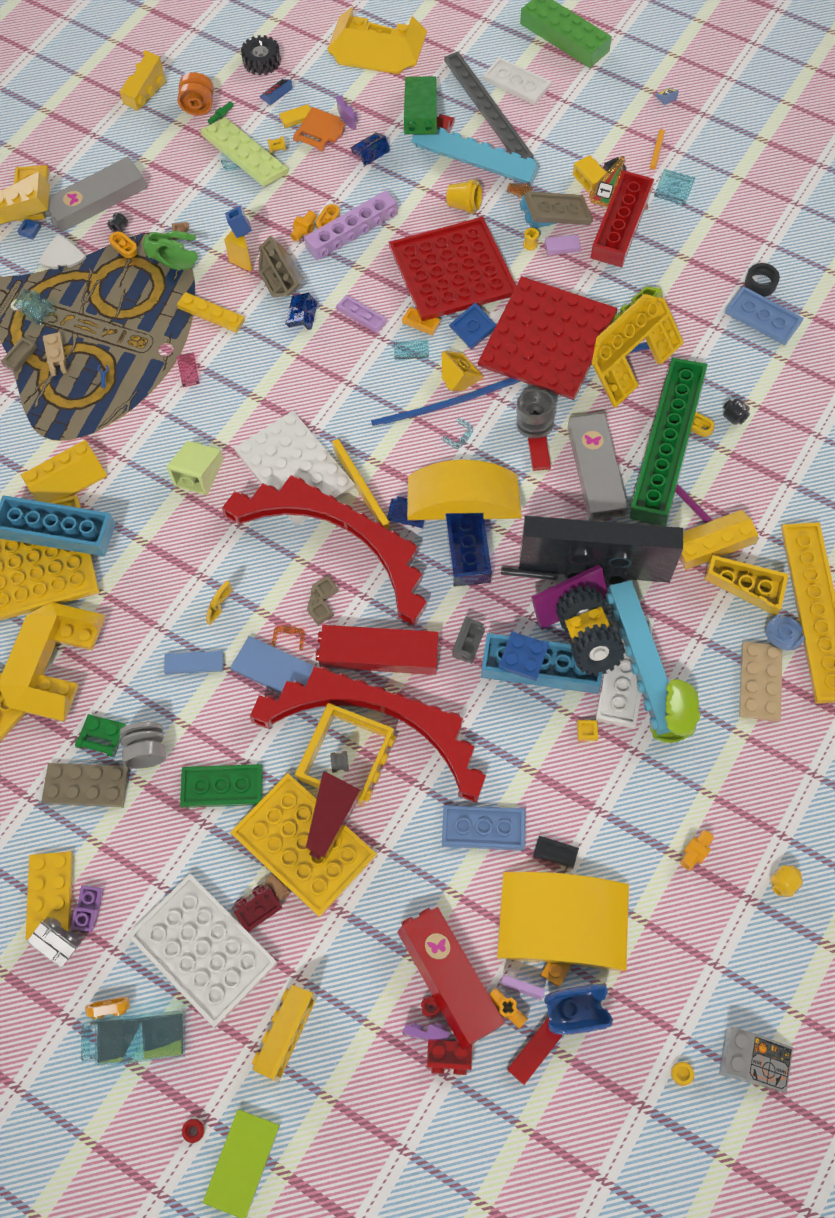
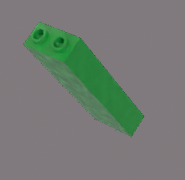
(420, 105)

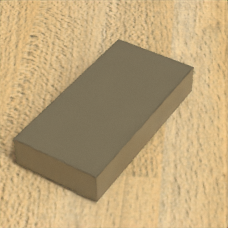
(18, 354)

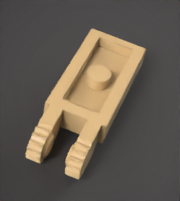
(55, 352)

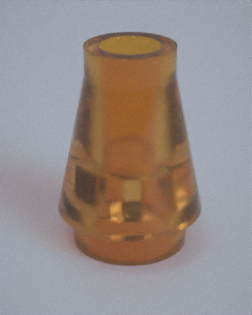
(519, 189)

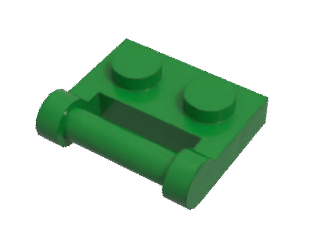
(101, 729)

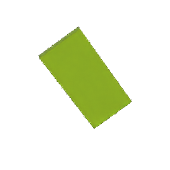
(241, 1164)

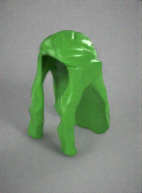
(169, 251)

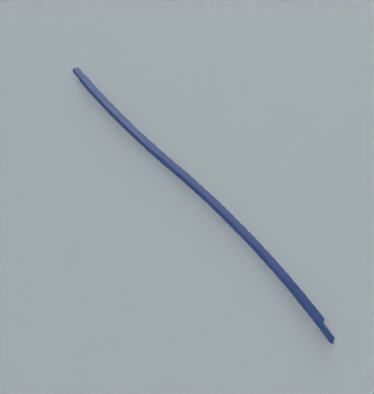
(447, 403)

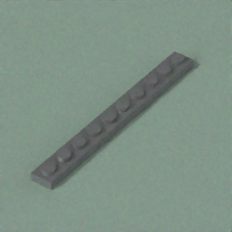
(486, 105)

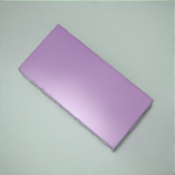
(562, 244)
(522, 987)

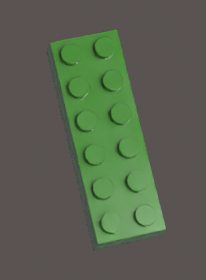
(566, 31)

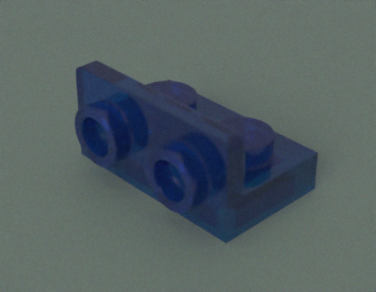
(371, 148)
(301, 311)
(398, 513)

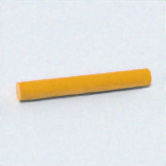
(657, 149)

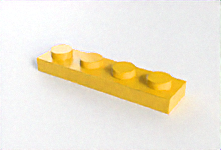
(211, 312)

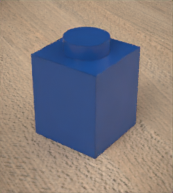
(238, 222)

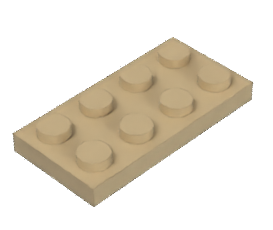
(760, 682)

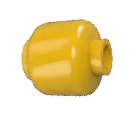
(786, 881)

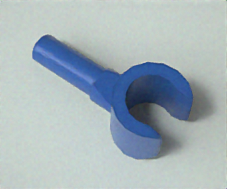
(103, 375)

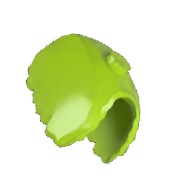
(682, 712)

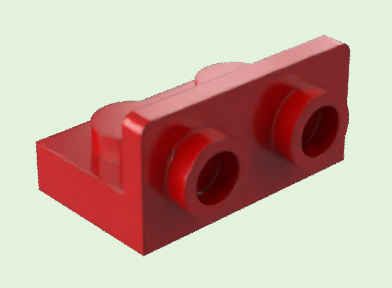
(448, 1056)

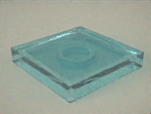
(674, 187)

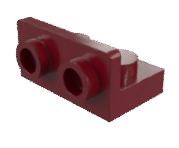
(256, 907)

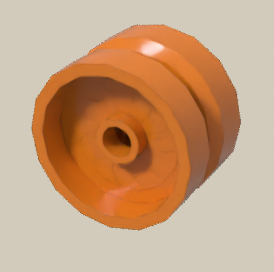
(195, 93)

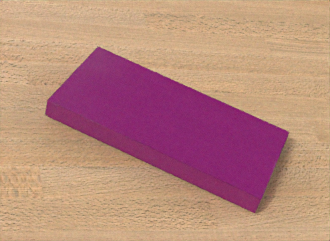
(545, 601)

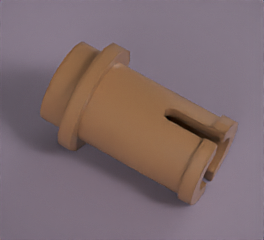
(281, 891)

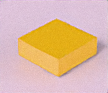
(587, 730)

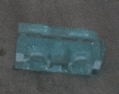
(33, 306)

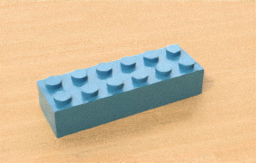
(55, 525)
(556, 671)

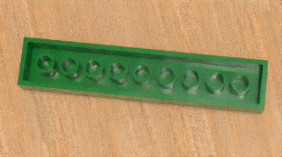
(668, 442)

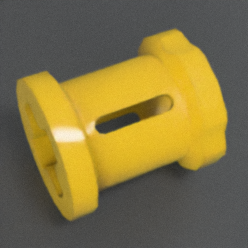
(276, 144)
(531, 236)

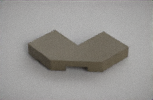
(319, 593)

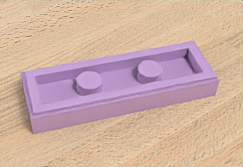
(361, 314)

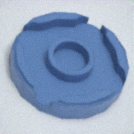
(784, 633)

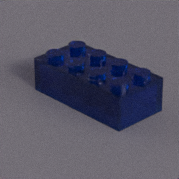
(468, 549)

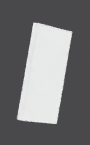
(516, 80)

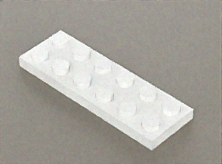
(619, 692)

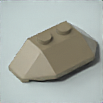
(278, 269)

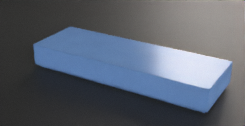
(194, 662)

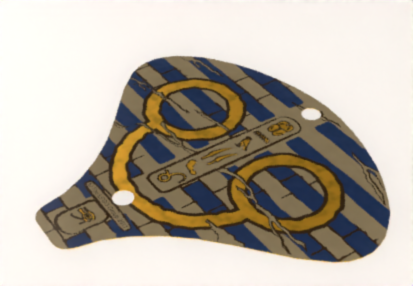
(108, 315)

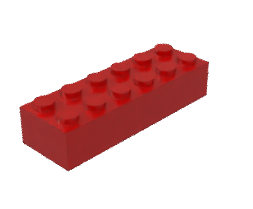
(622, 218)

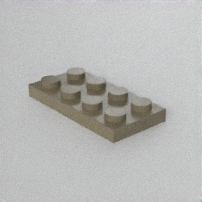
(558, 208)
(85, 785)

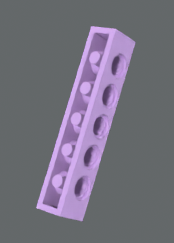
(351, 225)

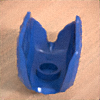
(578, 1010)

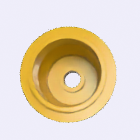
(465, 196)

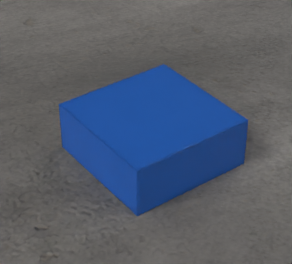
(29, 229)

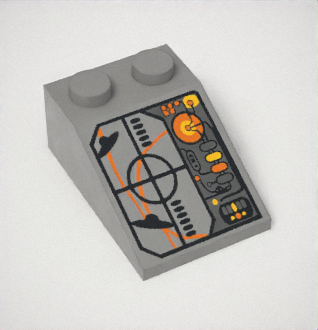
(756, 1060)

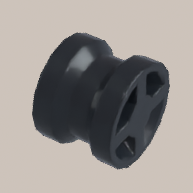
(117, 222)

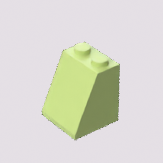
(195, 467)

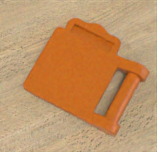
(321, 126)

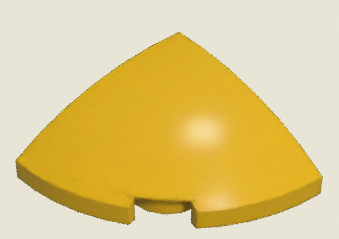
(214, 608)

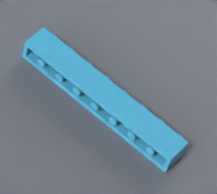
(478, 155)
(641, 651)

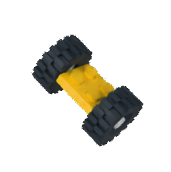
(595, 642)

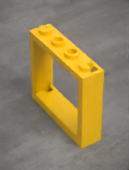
(320, 733)

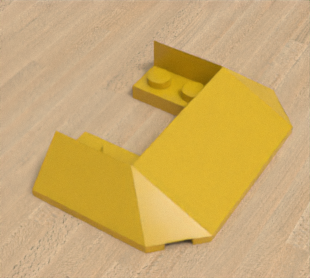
(375, 50)
(645, 319)
(23, 678)

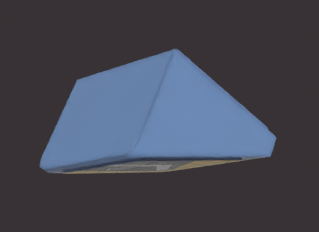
(667, 95)

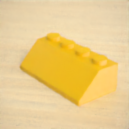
(64, 474)
(717, 538)
(285, 1032)

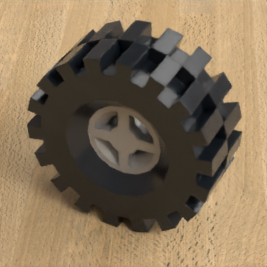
(260, 55)

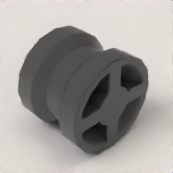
(339, 762)

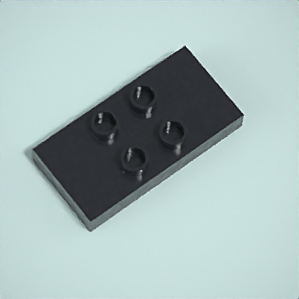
(619, 548)

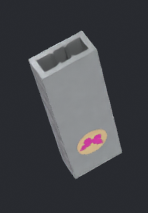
(95, 194)
(597, 467)

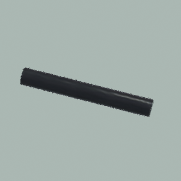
(529, 573)

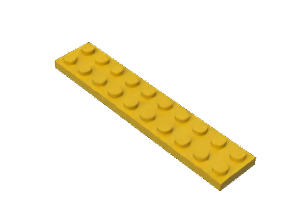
(814, 603)

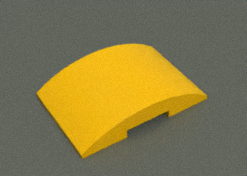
(463, 488)
(564, 920)

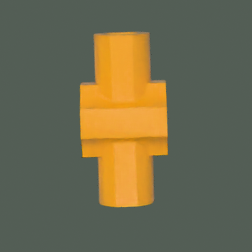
(303, 225)
(697, 850)
(516, 1016)

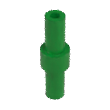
(220, 112)

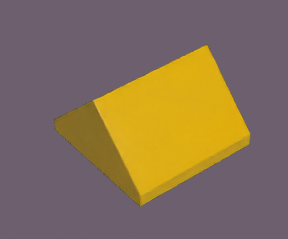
(237, 251)

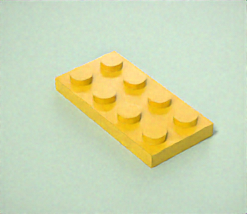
(49, 890)

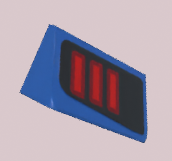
(277, 91)

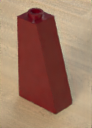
(331, 812)

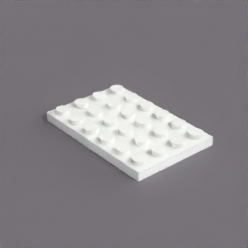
(293, 450)
(202, 950)

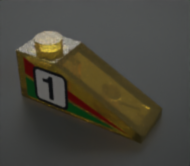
(606, 185)

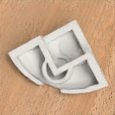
(61, 253)

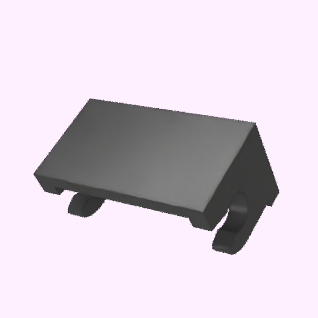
(468, 640)

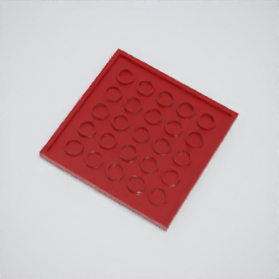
(452, 268)
(546, 337)

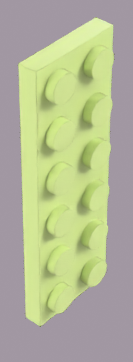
(244, 151)

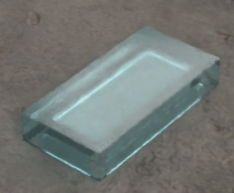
(411, 350)

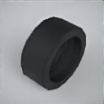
(766, 270)

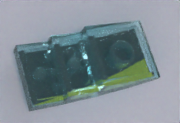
(140, 1038)

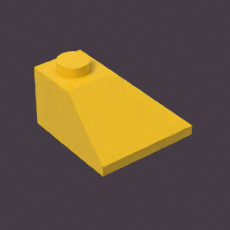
(458, 371)

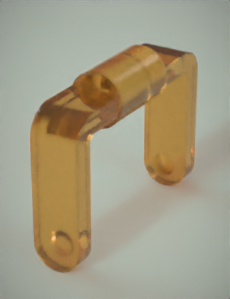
(289, 630)

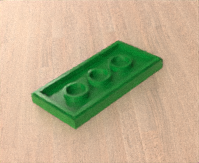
(221, 785)

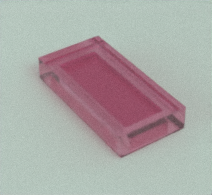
(188, 369)

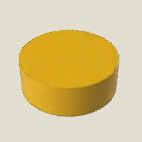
(682, 1073)

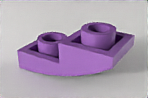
(346, 113)
(88, 908)
(435, 1032)

